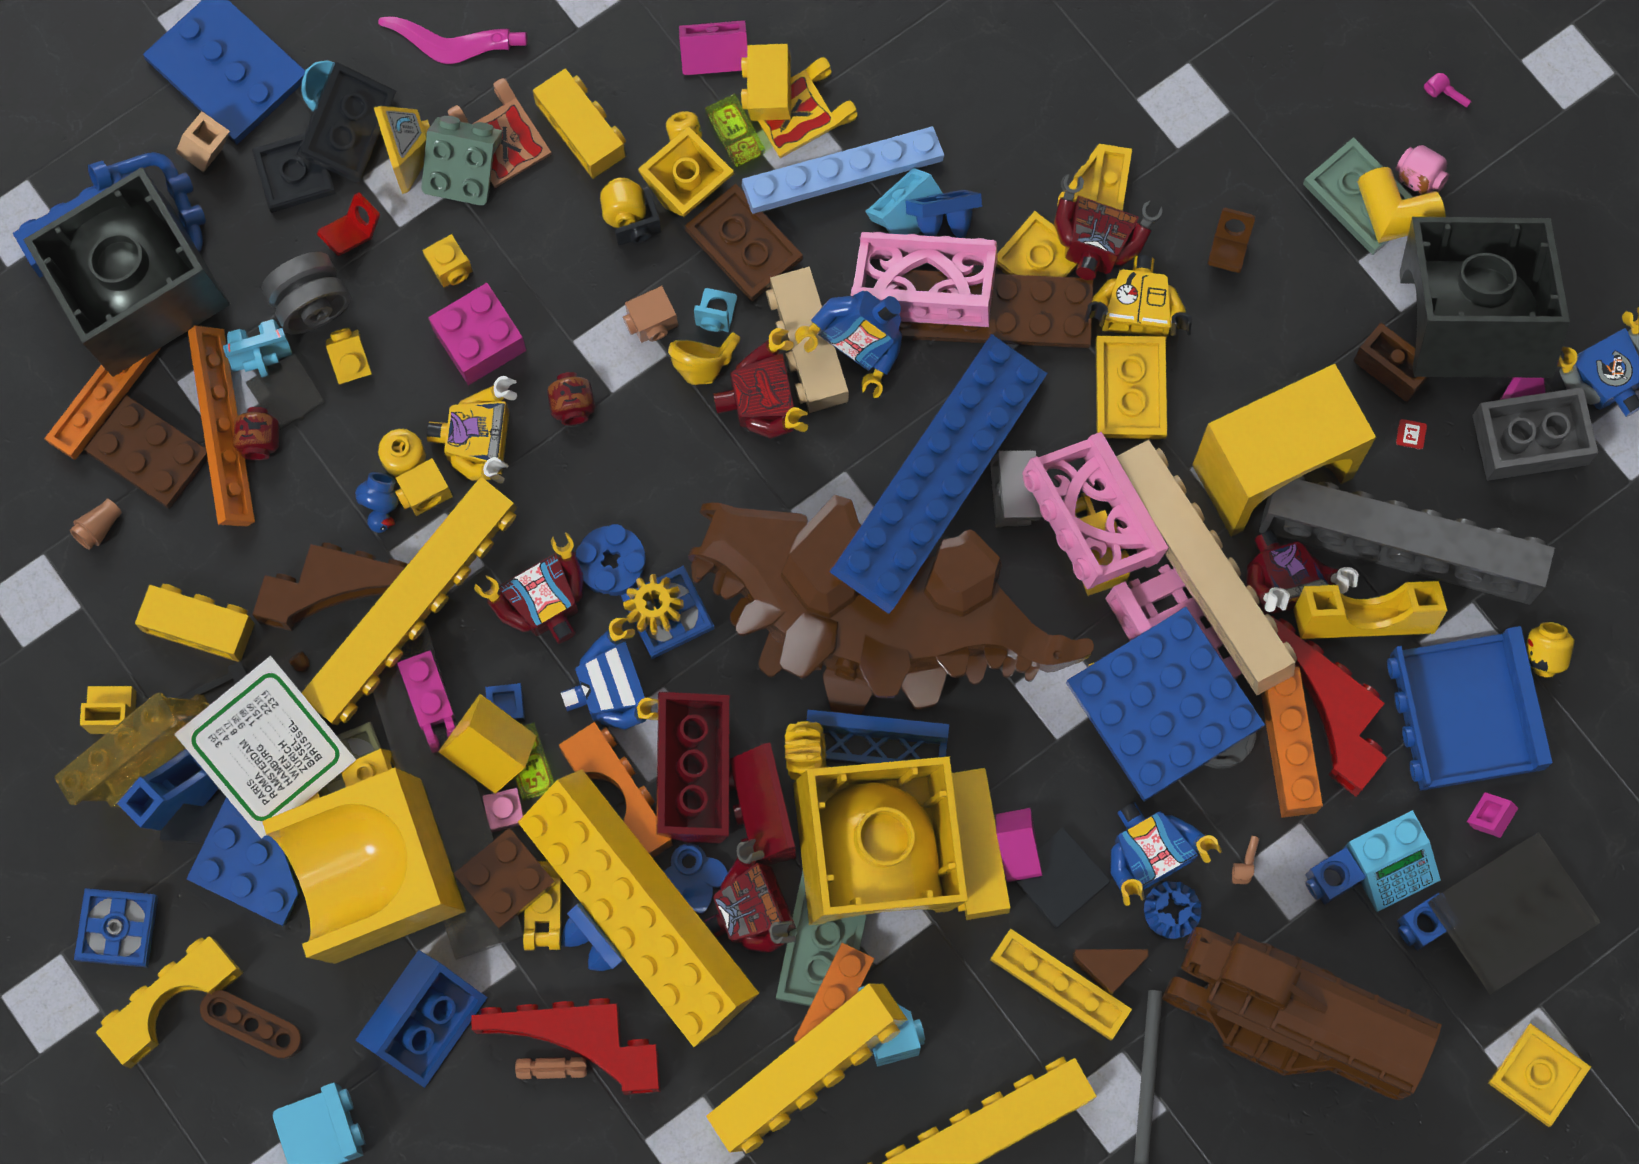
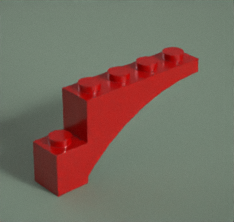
(1343, 710)
(587, 1031)

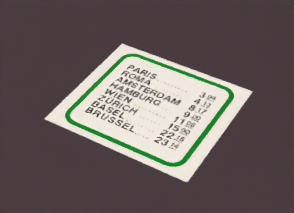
(265, 745)

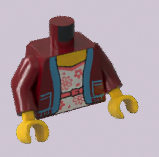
(541, 595)

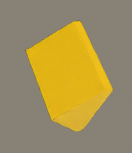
(684, 172)
(489, 745)

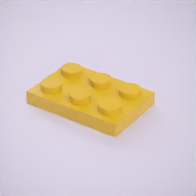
(1131, 387)

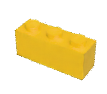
(580, 122)
(195, 622)

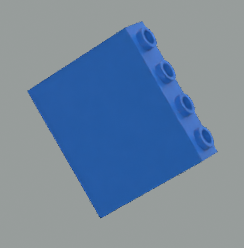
(1469, 710)

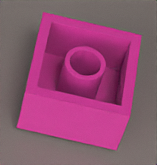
(477, 333)

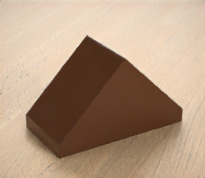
(1109, 966)

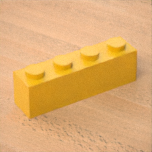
(979, 847)

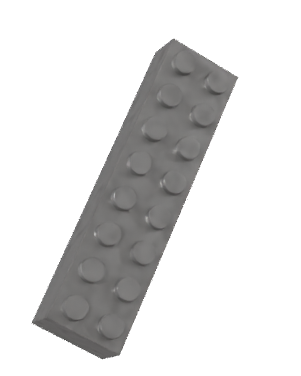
(1409, 539)

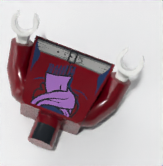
(1283, 571)

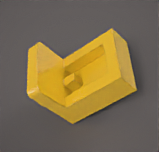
(347, 355)

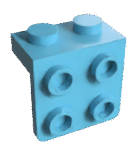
(320, 1128)

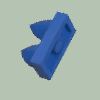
(956, 206)
(583, 928)

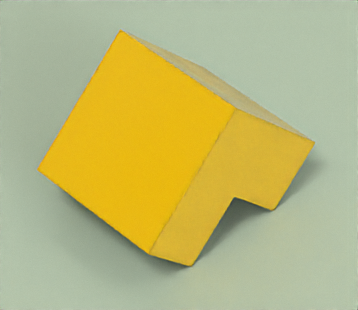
(106, 707)

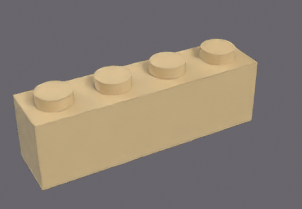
(818, 371)

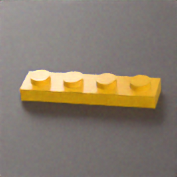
(1061, 984)

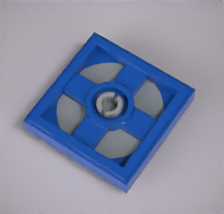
(693, 621)
(116, 927)

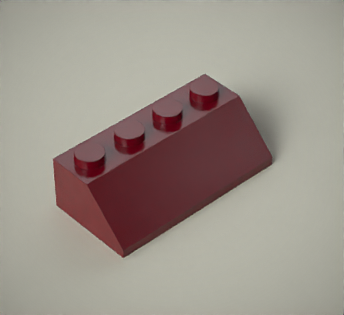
(693, 767)

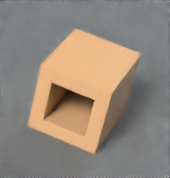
(202, 141)

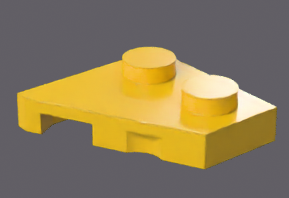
(1104, 176)

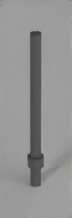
(1148, 1077)

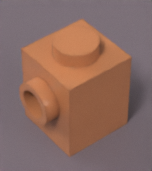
(650, 315)

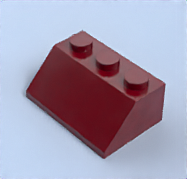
(761, 804)

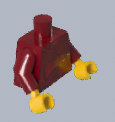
(763, 391)

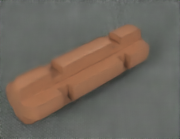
(551, 1068)

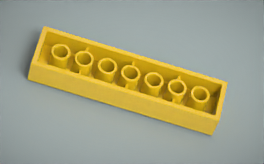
(638, 907)

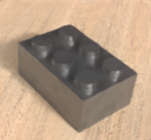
(1535, 433)

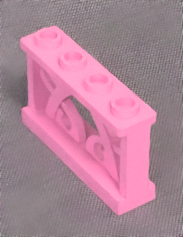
(945, 254)
(1079, 537)

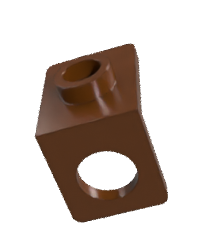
(1228, 246)

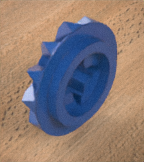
(1163, 923)

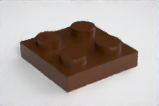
(504, 878)

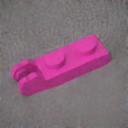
(427, 695)

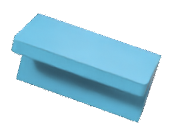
(891, 207)

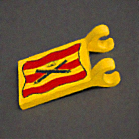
(808, 112)

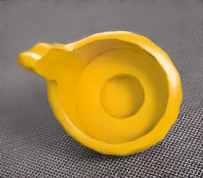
(699, 361)

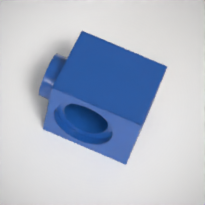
(1345, 866)
(1411, 932)

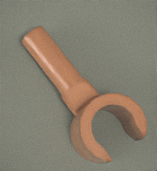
(1244, 872)

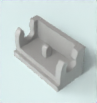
(1011, 499)

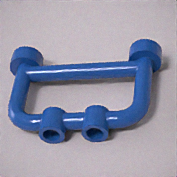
(177, 185)

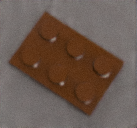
(743, 243)
(147, 452)

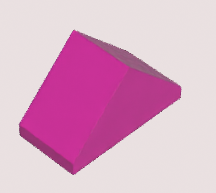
(1018, 844)

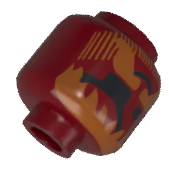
(571, 399)
(256, 434)

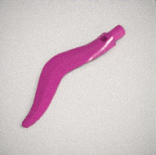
(454, 49)

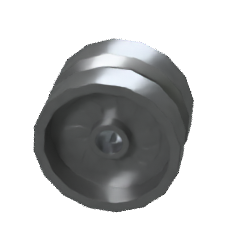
(306, 292)

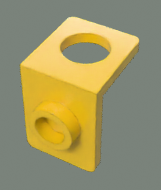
(368, 766)

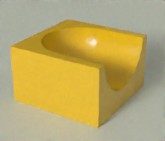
(1279, 440)
(879, 839)
(367, 865)

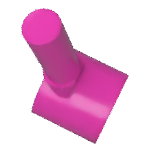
(1441, 83)

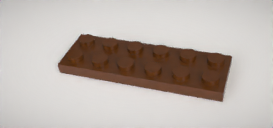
(1021, 311)

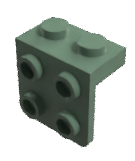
(459, 159)

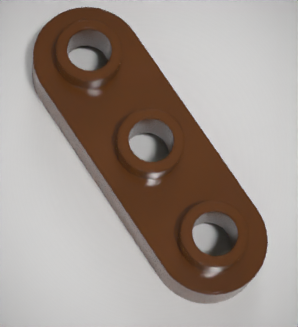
(235, 1022)

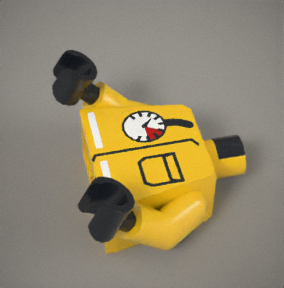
(1139, 303)

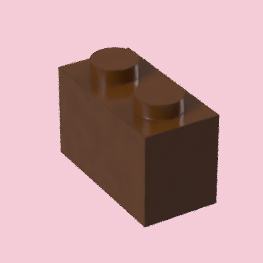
(1390, 362)

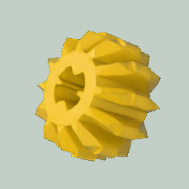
(639, 609)
(804, 748)

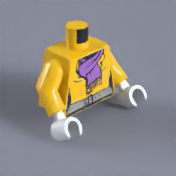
(477, 432)

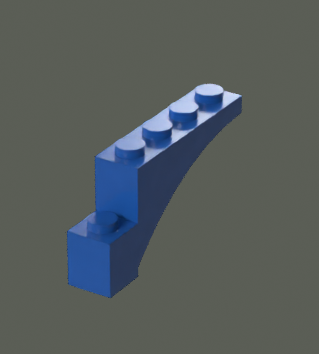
(163, 791)

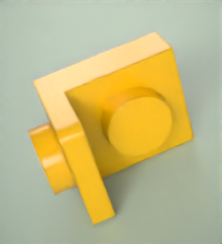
(448, 261)

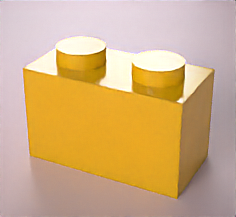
(767, 82)

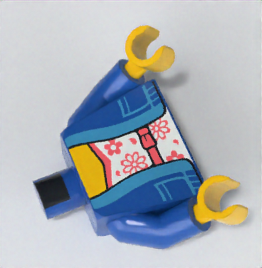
(860, 329)
(1154, 849)

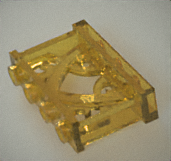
(129, 750)

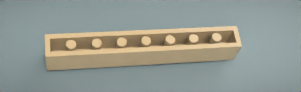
(1208, 573)

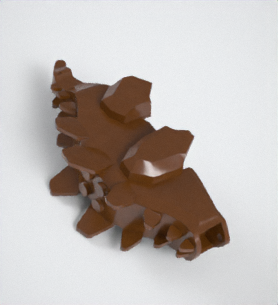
(944, 623)

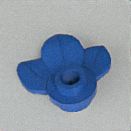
(696, 882)

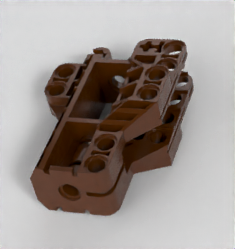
(1301, 1015)

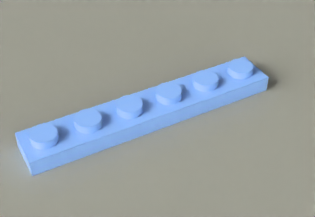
(842, 170)

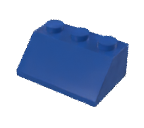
(421, 1018)

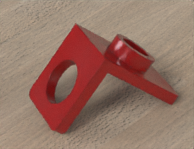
(350, 229)

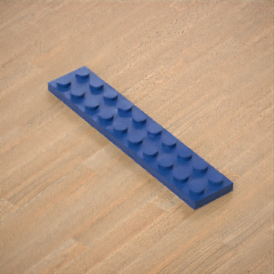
(938, 474)

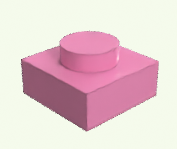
(503, 809)

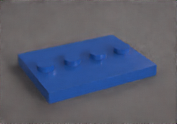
(225, 66)

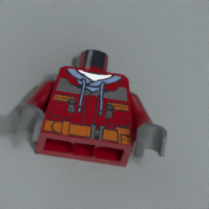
(1098, 234)
(751, 904)

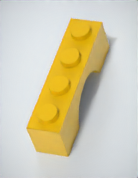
(1405, 611)
(132, 1030)

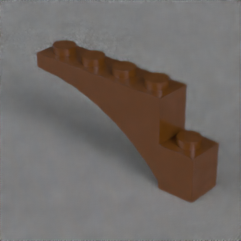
(325, 581)

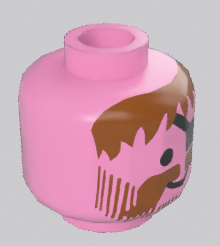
(1422, 170)

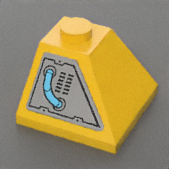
(405, 142)

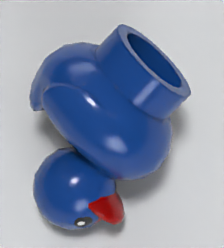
(379, 496)

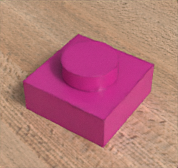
(1492, 815)

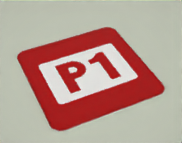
(1411, 434)

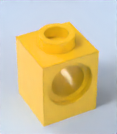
(422, 488)

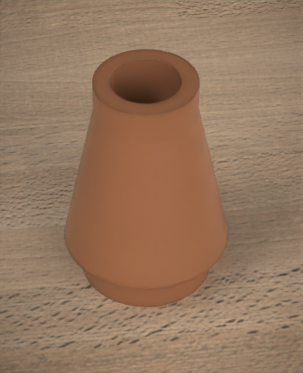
(95, 524)

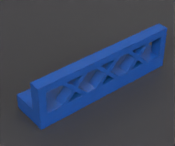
(877, 727)

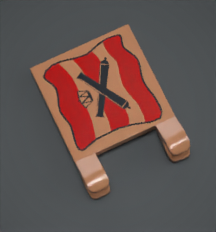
(520, 141)

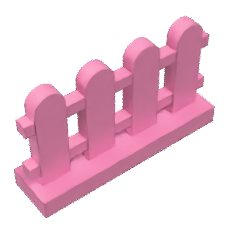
(1128, 607)

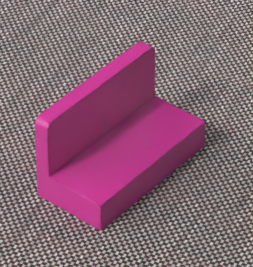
(712, 47)

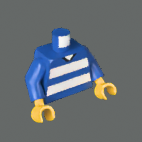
(610, 682)

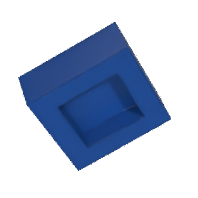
(508, 698)

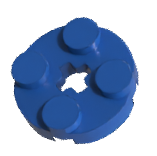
(611, 540)

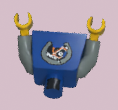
(1607, 369)

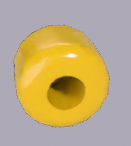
(680, 121)

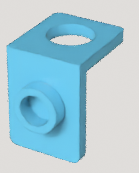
(714, 319)

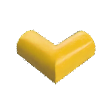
(1387, 210)

